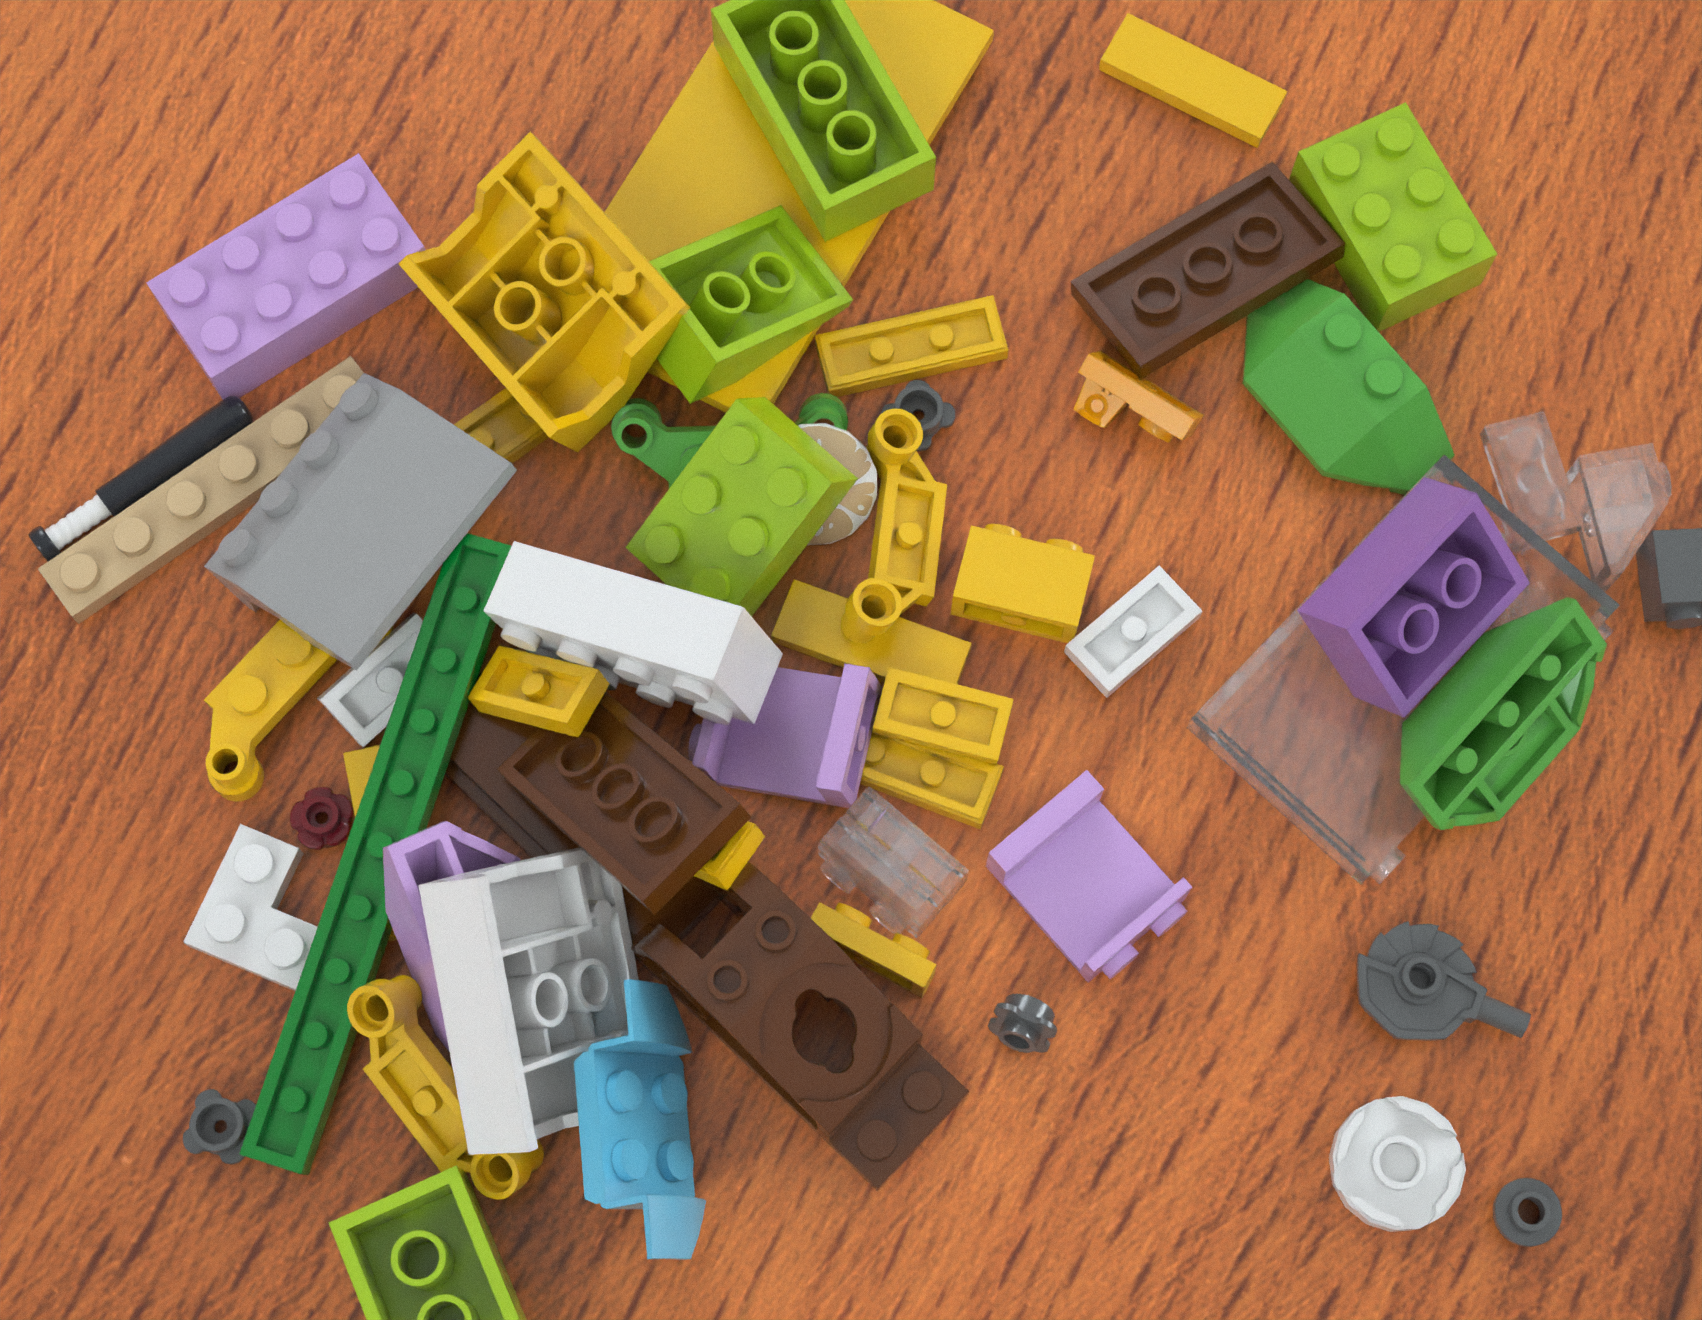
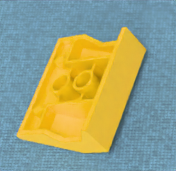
(550, 295)

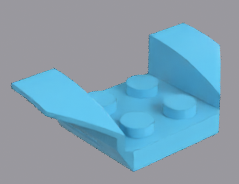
(638, 1122)

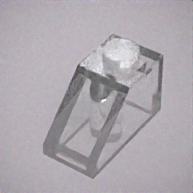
(1619, 503)

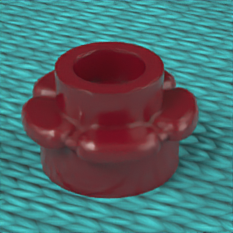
(331, 832)

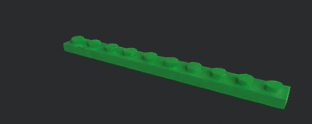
(393, 806)

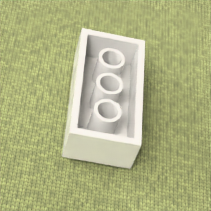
(636, 633)

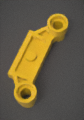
(904, 531)
(254, 701)
(423, 1086)

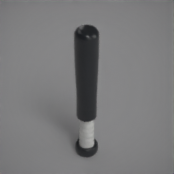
(147, 473)

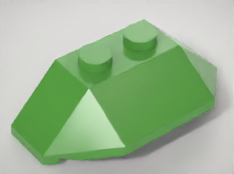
(1341, 390)
(1500, 716)

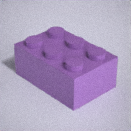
(1414, 596)

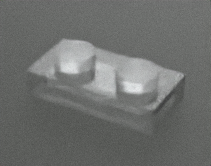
(1532, 475)

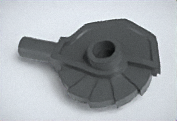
(1424, 988)

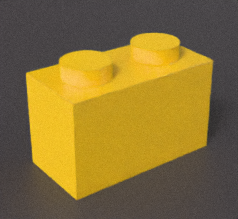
(1022, 582)

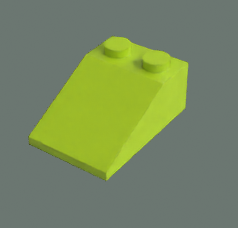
(748, 300)

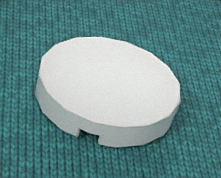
(1397, 1164)

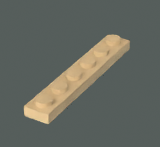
(192, 501)

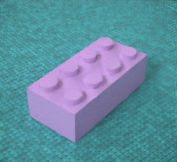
(289, 279)

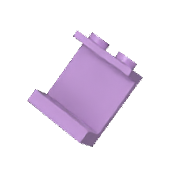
(804, 741)
(1087, 880)

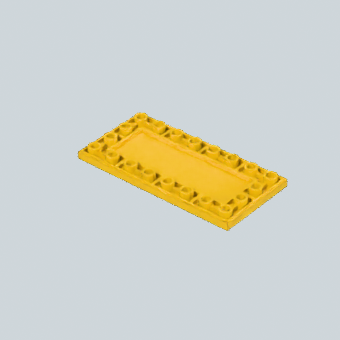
(717, 168)

